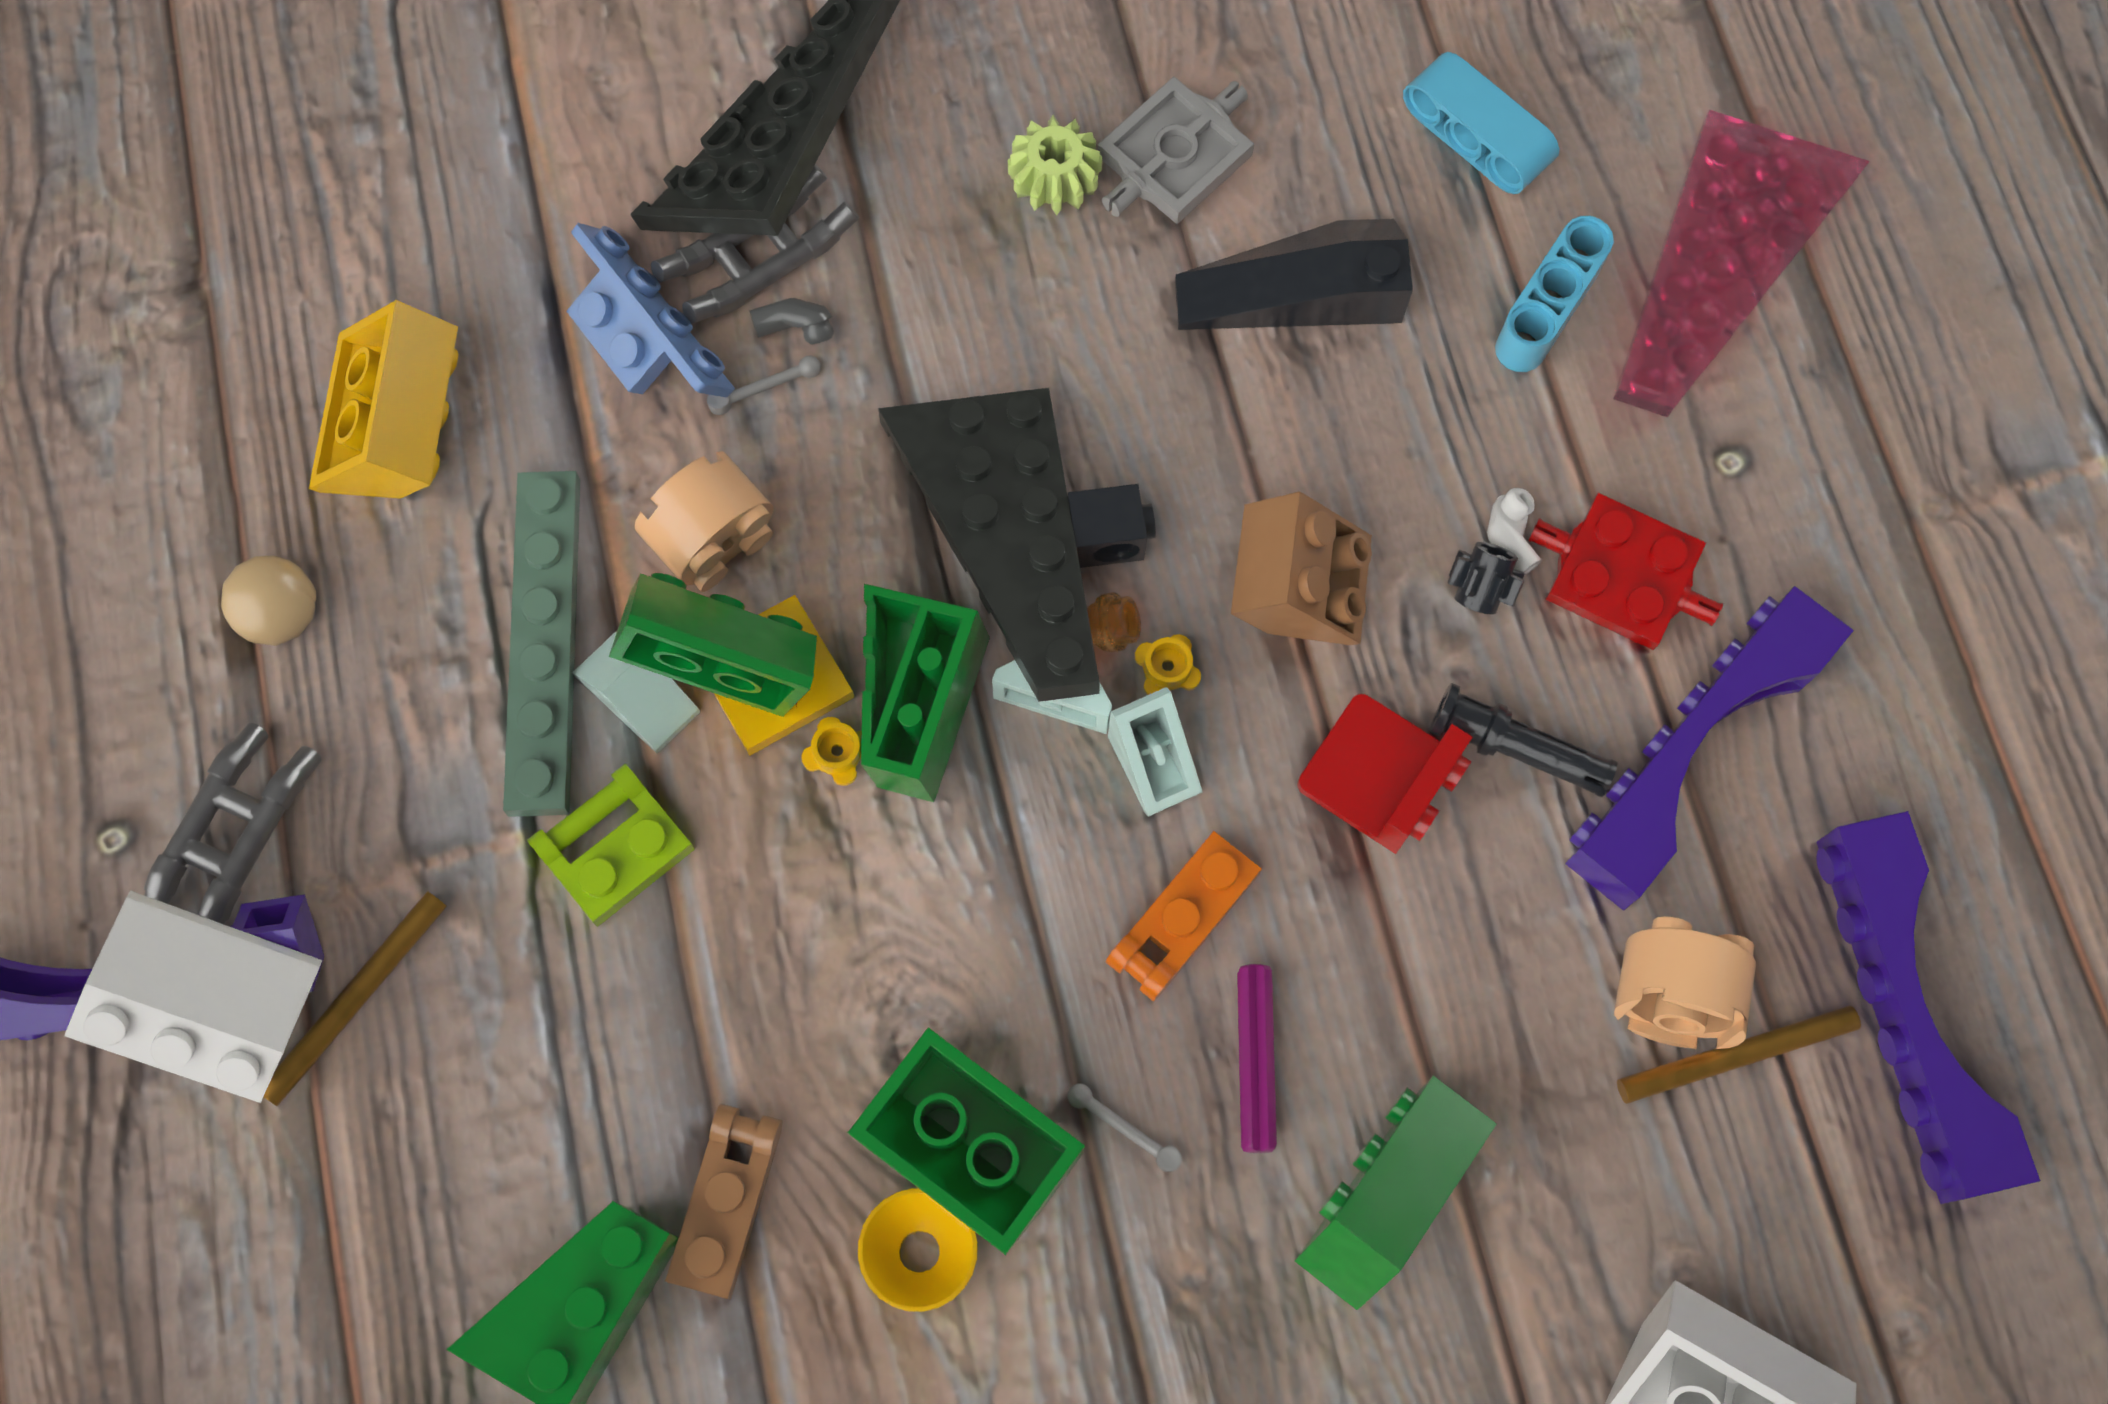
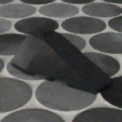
(1315, 278)

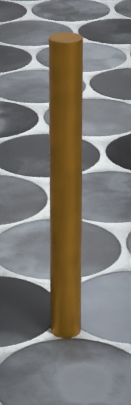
(353, 997)
(1748, 1052)

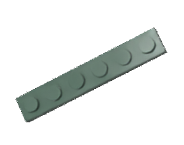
(542, 645)

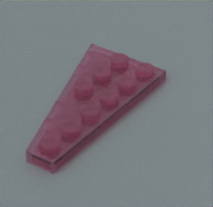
(1733, 232)

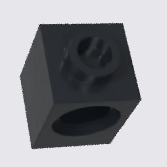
(1111, 525)

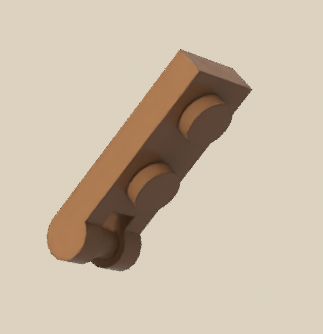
(724, 1204)

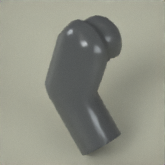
(794, 313)

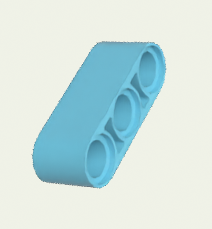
(1481, 123)
(1561, 272)

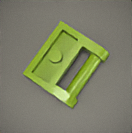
(624, 859)

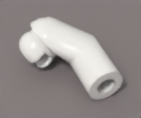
(1508, 526)

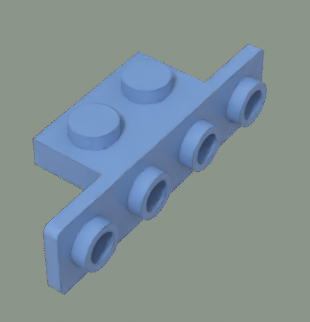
(635, 324)

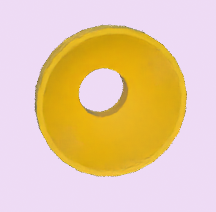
(881, 1244)

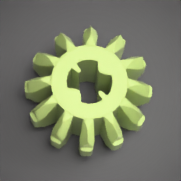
(1054, 164)

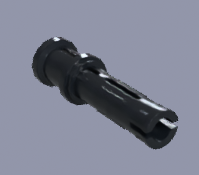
(1497, 731)

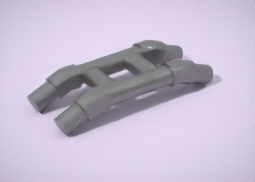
(745, 279)
(218, 794)

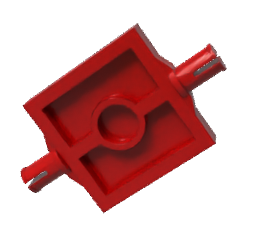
(1626, 571)

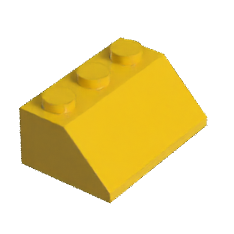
(385, 404)

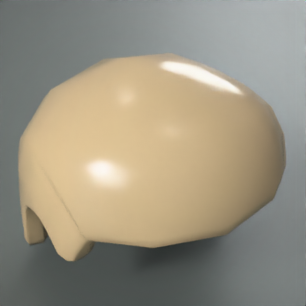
(268, 600)

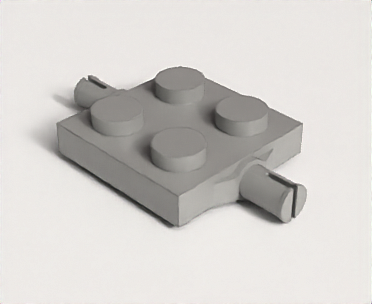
(1175, 149)

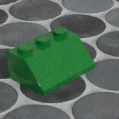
(715, 644)
(967, 1141)

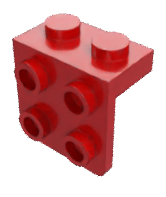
(1383, 772)

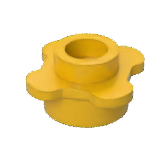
(1168, 649)
(819, 757)

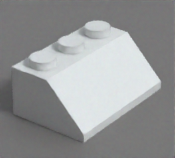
(193, 997)
(1710, 1356)

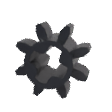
(1486, 578)

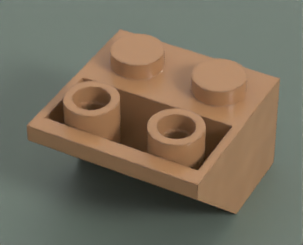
(1301, 571)

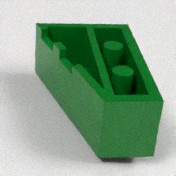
(916, 687)
(1396, 1193)
(572, 1311)

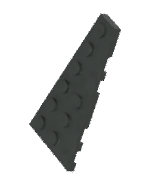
(773, 131)
(1005, 510)

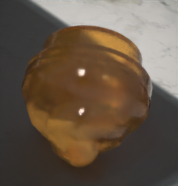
(1114, 622)

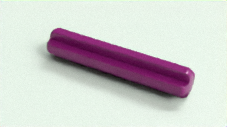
(1256, 1059)

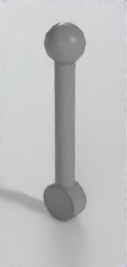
(808, 367)
(1167, 1157)

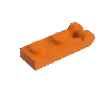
(1185, 914)

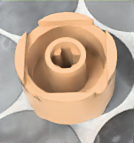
(706, 520)
(1686, 985)

